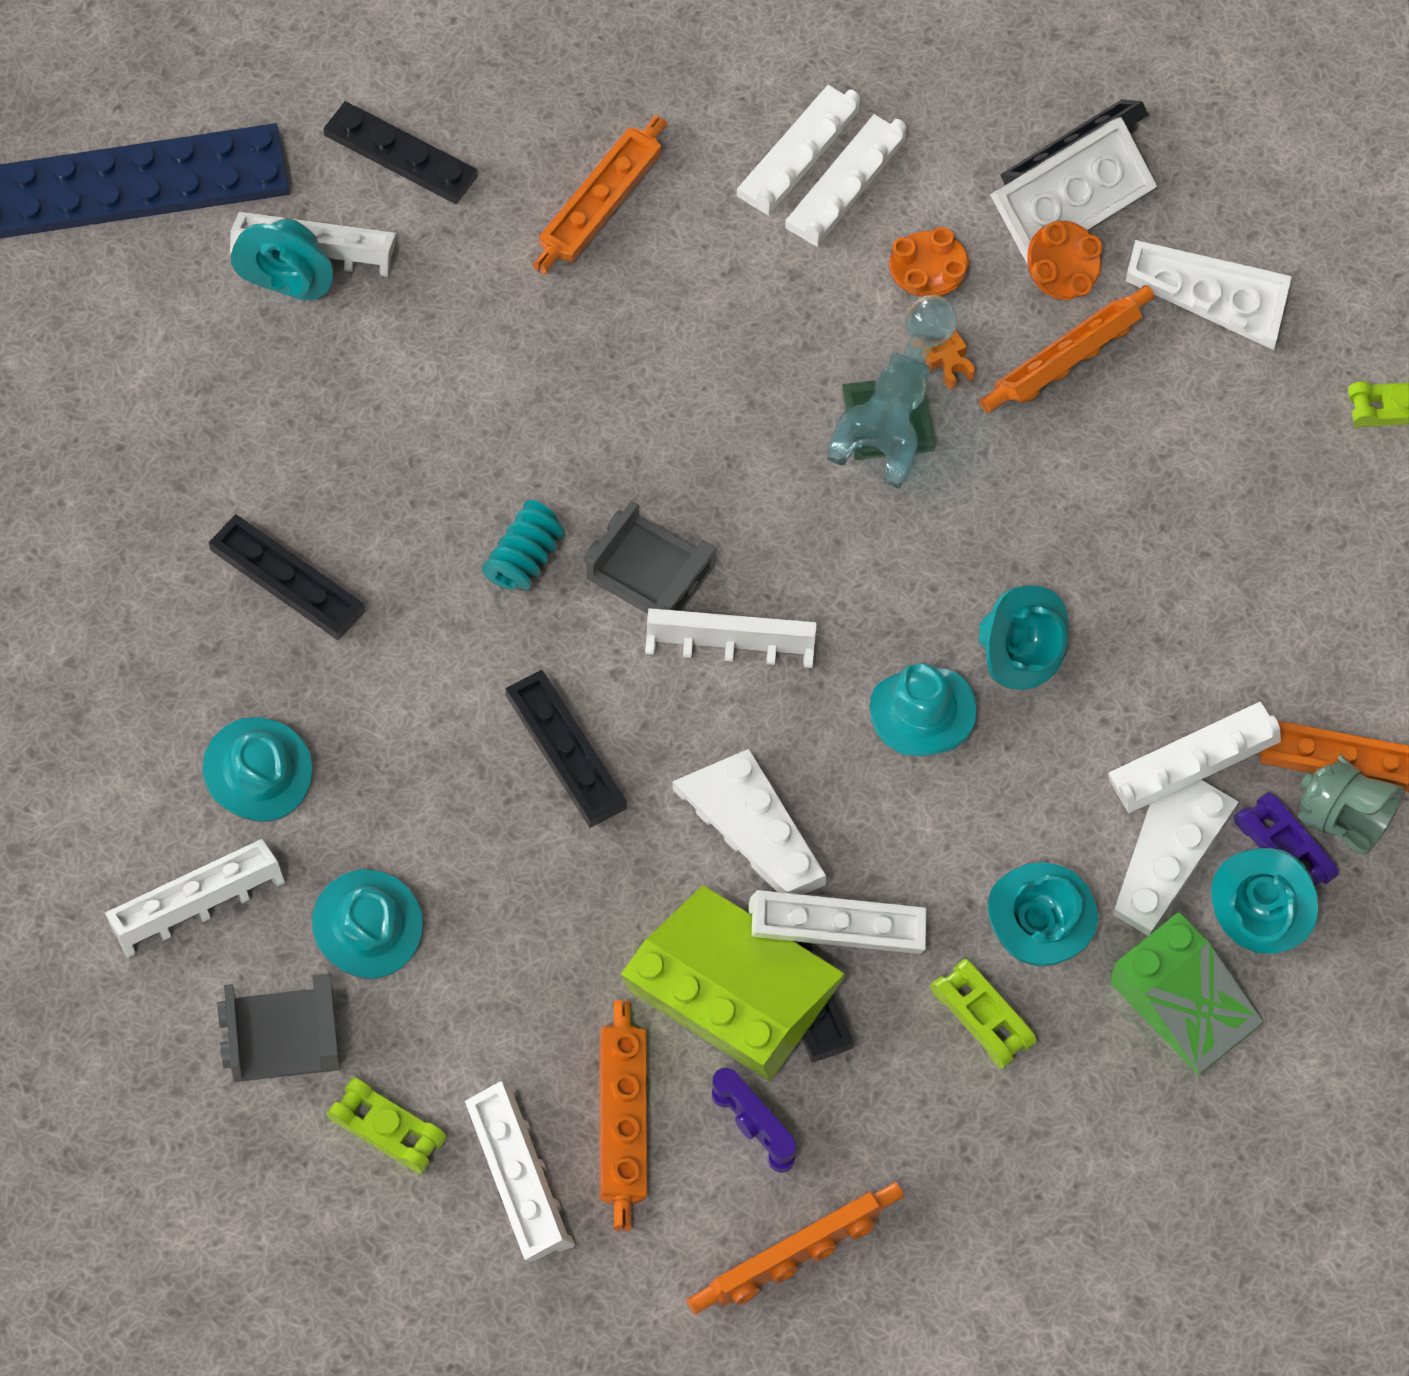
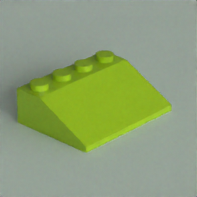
(730, 987)

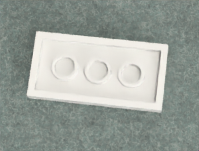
(1076, 185)

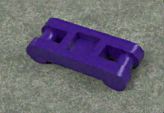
(1285, 836)
(754, 1118)

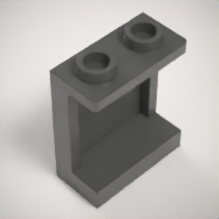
(647, 563)

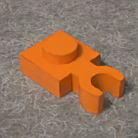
(950, 358)

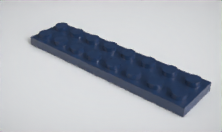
(141, 180)

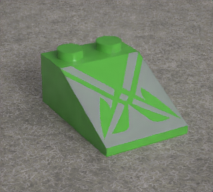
(1185, 993)

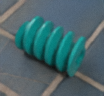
(524, 547)

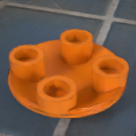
(1064, 260)
(928, 262)

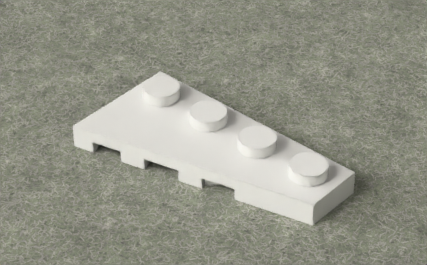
(1218, 290)
(754, 821)
(1169, 850)

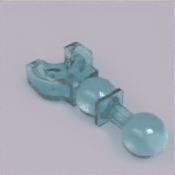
(898, 392)

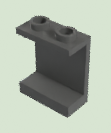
(280, 1032)

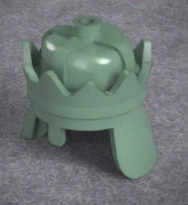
(1349, 804)

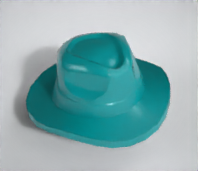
(283, 259)
(1025, 636)
(923, 710)
(257, 769)
(1265, 900)
(1042, 913)
(367, 923)

